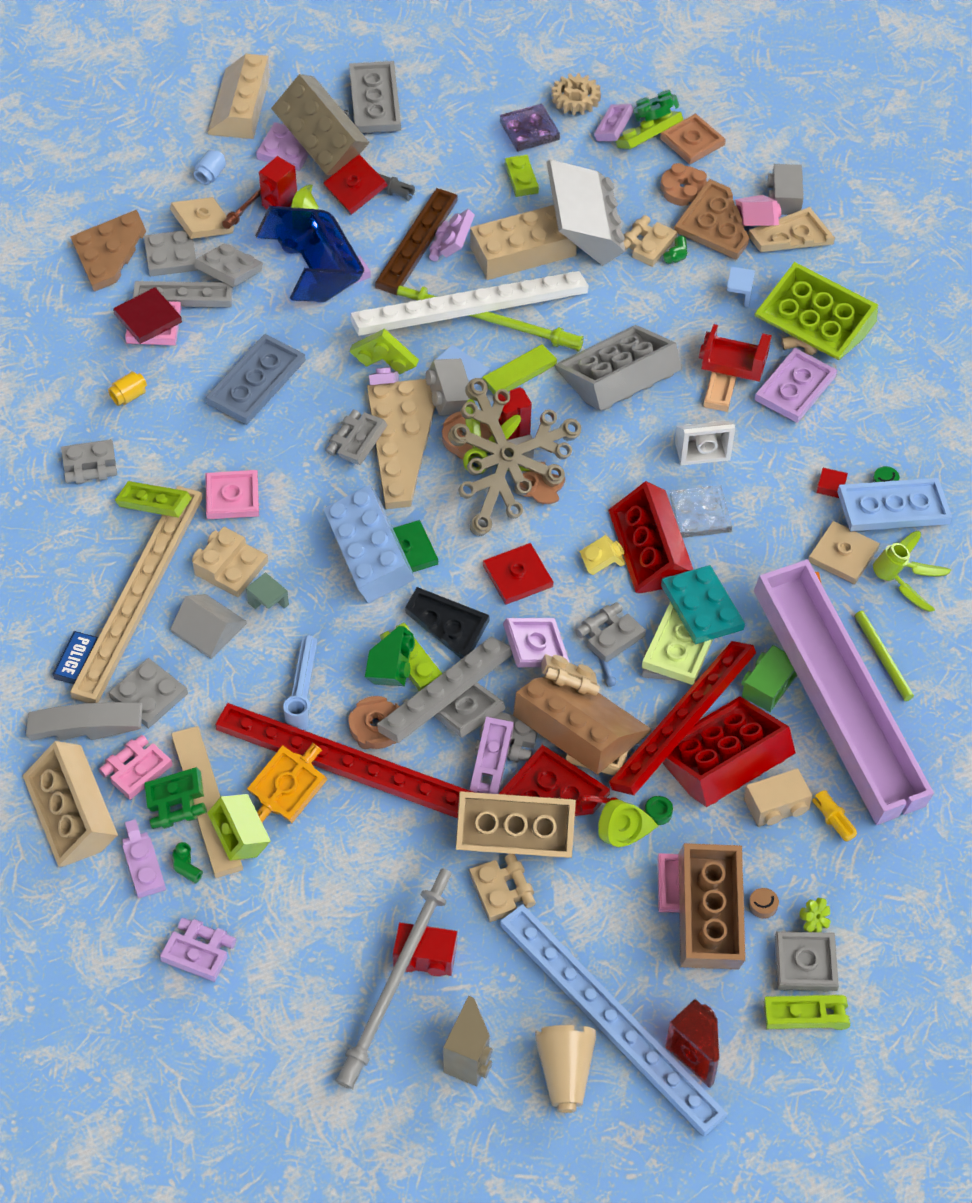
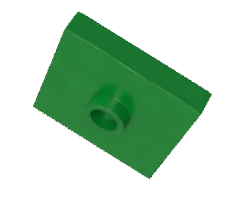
(416, 545)

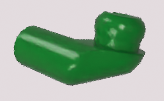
(678, 252)

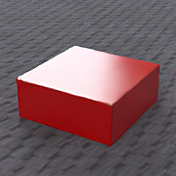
(830, 482)

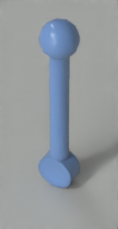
(610, 680)

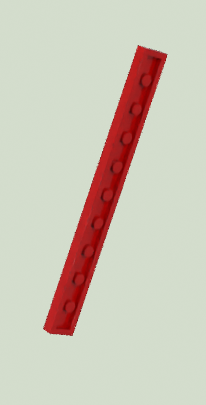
(342, 760)

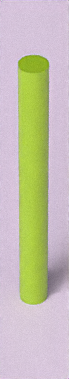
(884, 656)

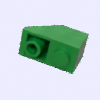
(389, 658)

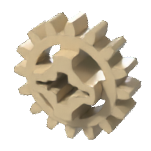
(576, 94)

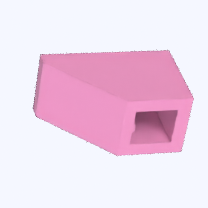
(759, 210)

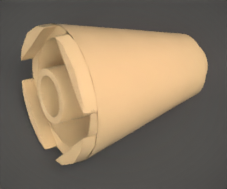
(566, 1063)

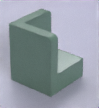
(266, 592)

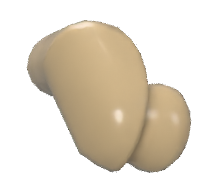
(792, 342)

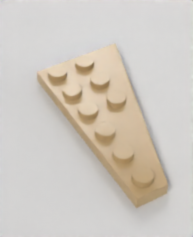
(400, 448)

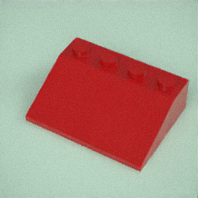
(729, 750)

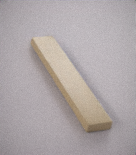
(193, 754)

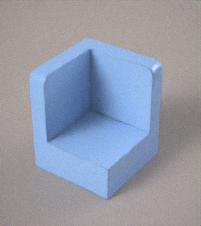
(741, 282)

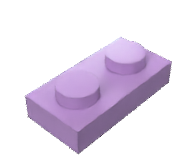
(613, 122)

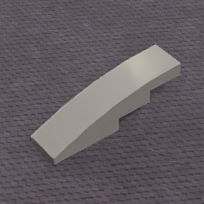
(88, 719)

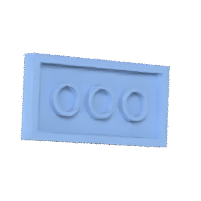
(894, 504)

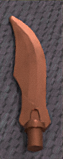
(234, 217)

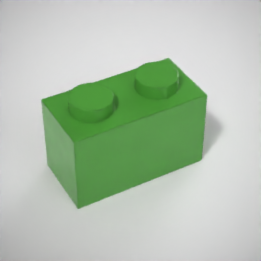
(769, 679)

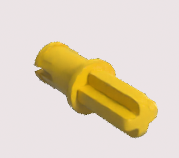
(834, 815)

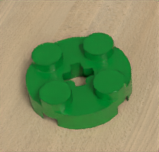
(655, 107)

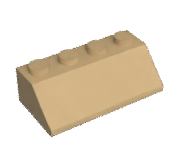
(241, 97)
(69, 803)

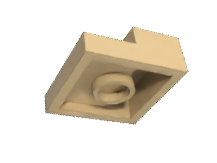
(228, 561)

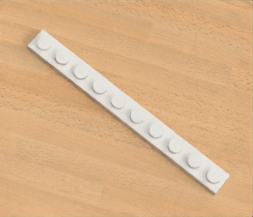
(469, 303)

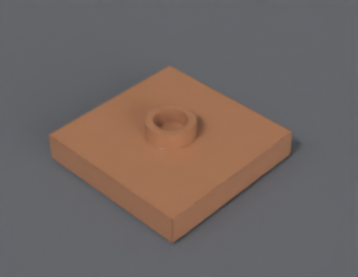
(692, 138)

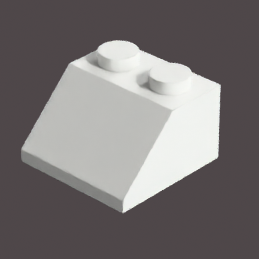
(704, 442)

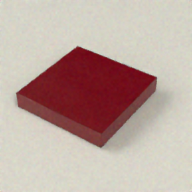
(147, 315)

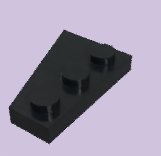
(447, 620)

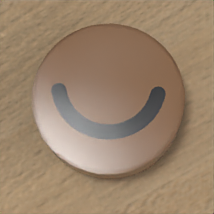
(763, 903)

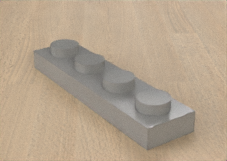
(190, 293)

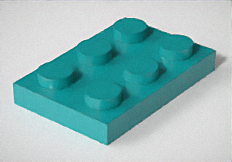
(702, 604)

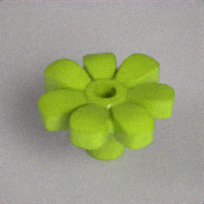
(815, 915)

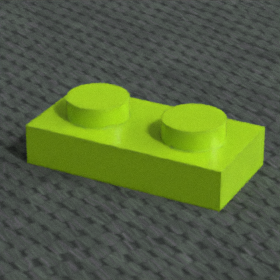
(521, 175)

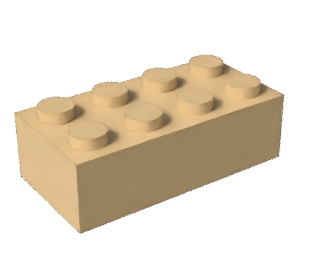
(519, 243)
(515, 824)

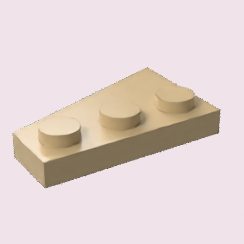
(794, 231)

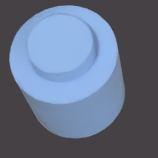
(209, 167)

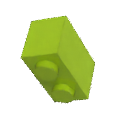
(238, 827)

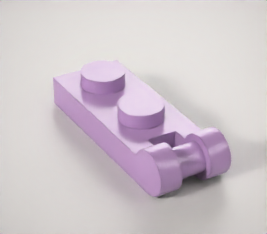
(492, 755)

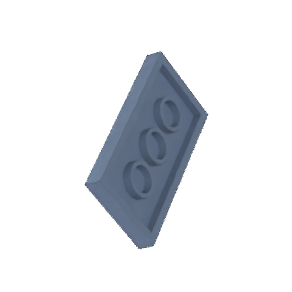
(255, 379)

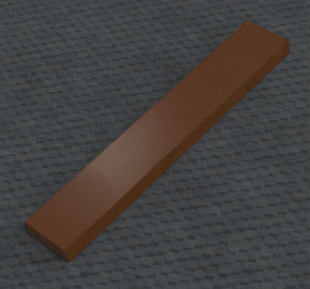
(416, 241)

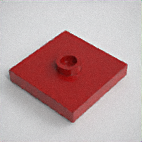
(355, 184)
(518, 573)

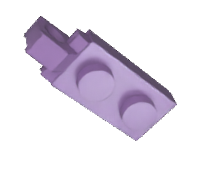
(142, 861)

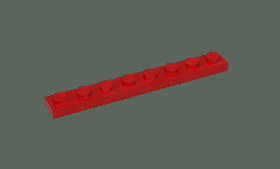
(682, 718)

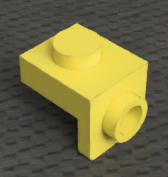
(602, 554)

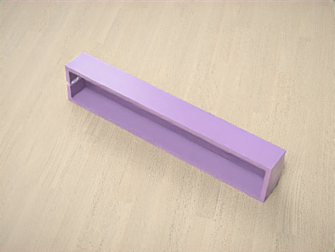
(843, 692)

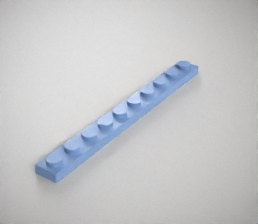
(614, 1020)

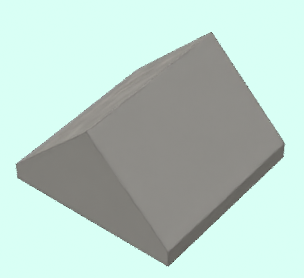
(206, 624)

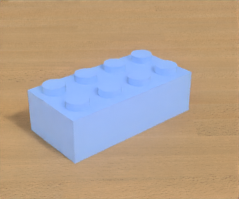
(369, 544)

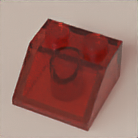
(695, 1040)

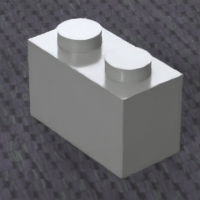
(786, 187)
(448, 385)

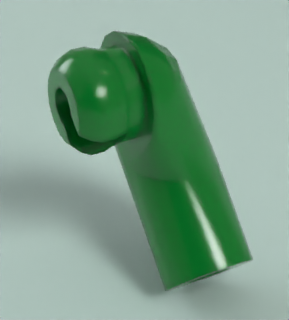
(182, 863)

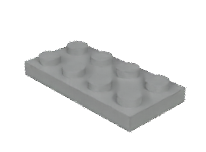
(375, 96)

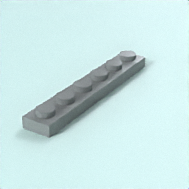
(444, 689)

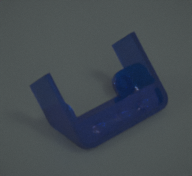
(322, 245)

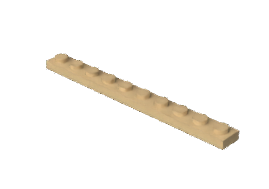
(133, 603)

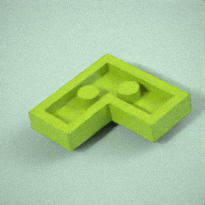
(386, 347)

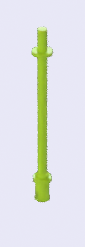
(556, 336)

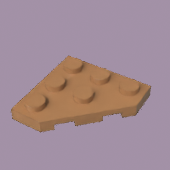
(715, 221)
(108, 247)

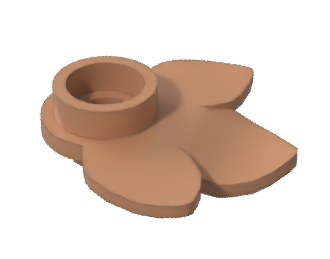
(540, 491)

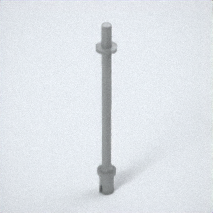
(358, 1055)

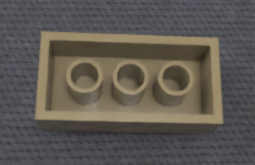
(319, 124)

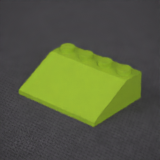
(818, 311)

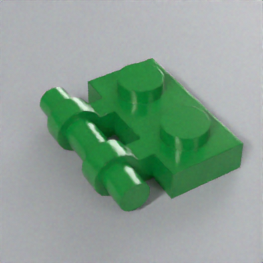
(173, 790)

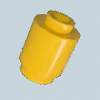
(127, 388)

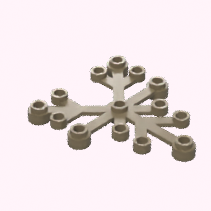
(496, 482)

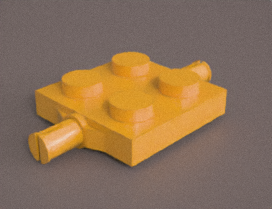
(287, 783)

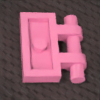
(145, 766)

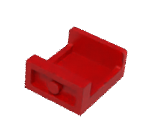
(734, 356)

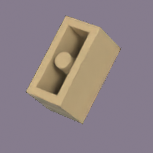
(778, 798)

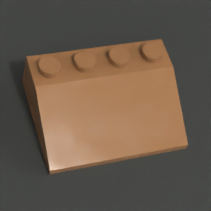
(579, 724)

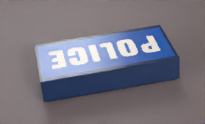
(74, 657)

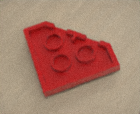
(554, 777)

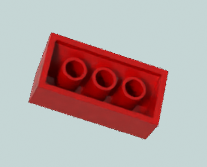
(649, 537)

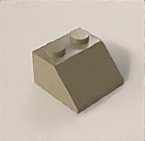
(467, 1047)

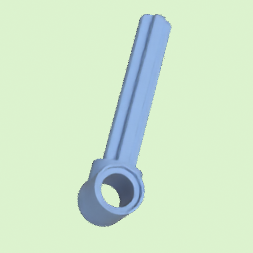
(297, 705)

